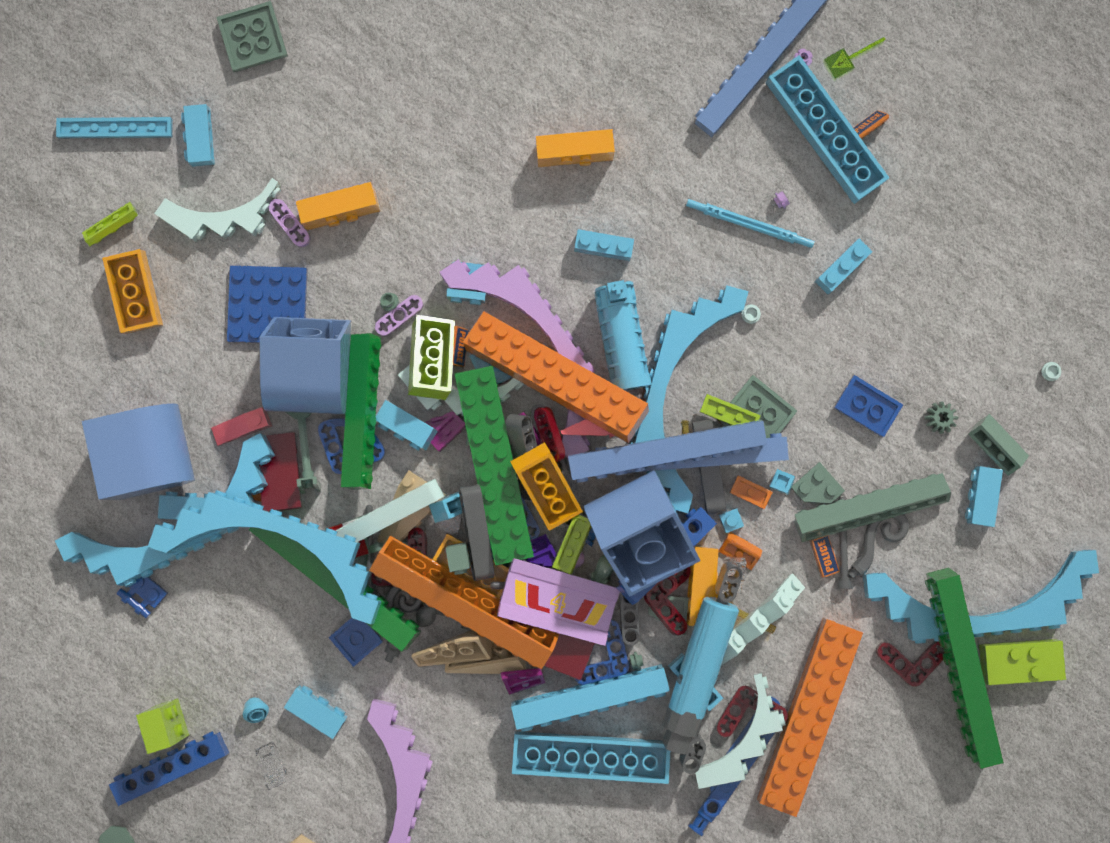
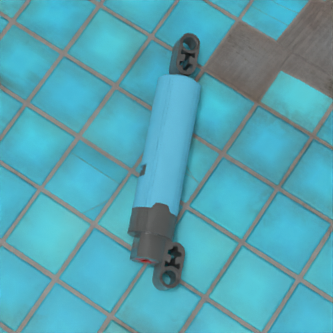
(701, 670)

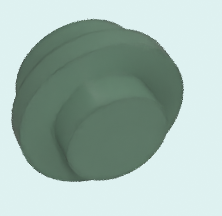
(389, 301)
(636, 661)

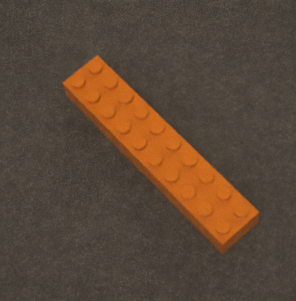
(556, 377)
(461, 601)
(809, 717)

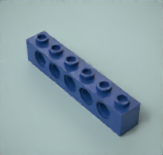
(702, 523)
(124, 792)

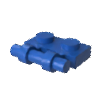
(147, 590)

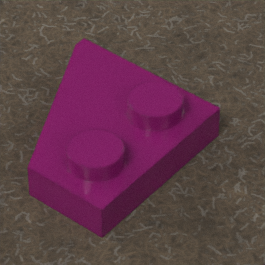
(447, 429)
(522, 679)

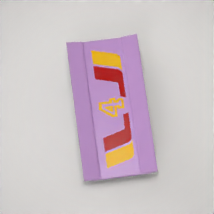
(558, 602)

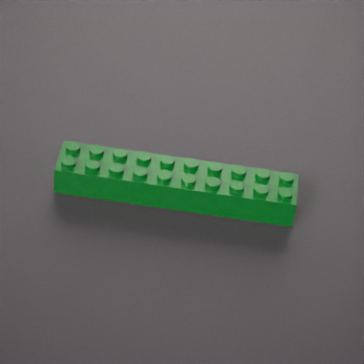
(492, 465)
(389, 620)
(964, 667)

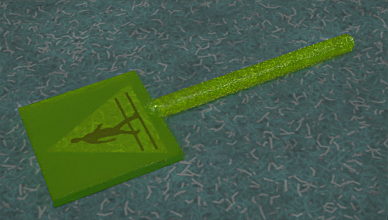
(840, 62)

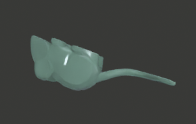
(602, 571)

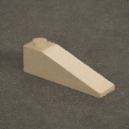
(400, 529)
(461, 648)
(500, 661)

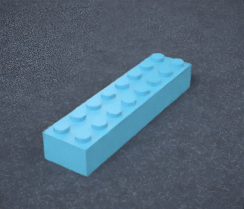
(826, 129)
(593, 696)
(590, 757)

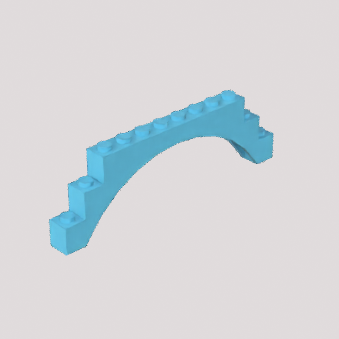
(679, 334)
(333, 550)
(131, 563)
(1040, 610)

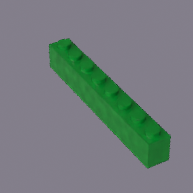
(360, 411)

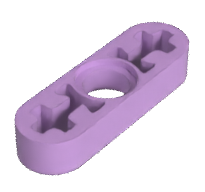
(277, 215)
(391, 329)

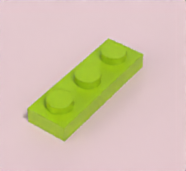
(110, 224)
(726, 411)
(572, 544)

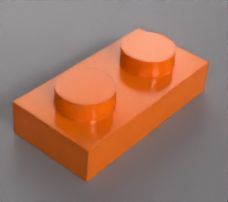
(750, 492)

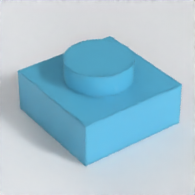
(782, 482)
(731, 520)

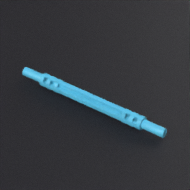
(750, 223)

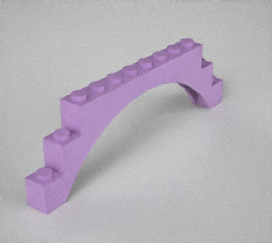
(519, 292)
(407, 764)

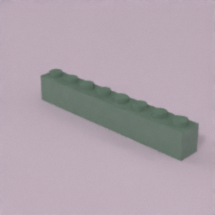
(872, 507)

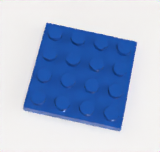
(260, 295)

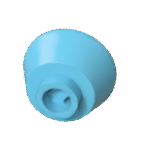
(255, 710)

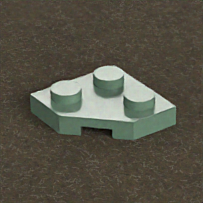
(817, 486)

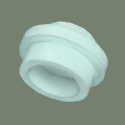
(751, 314)
(1051, 371)

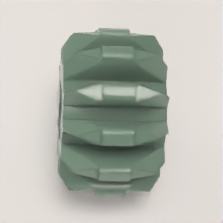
(948, 417)

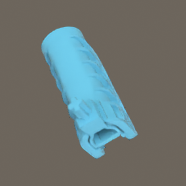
(622, 335)

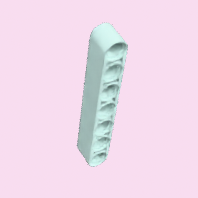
(393, 511)

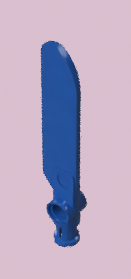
(721, 793)

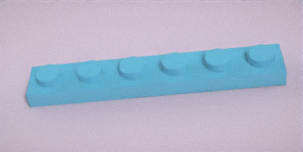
(114, 127)

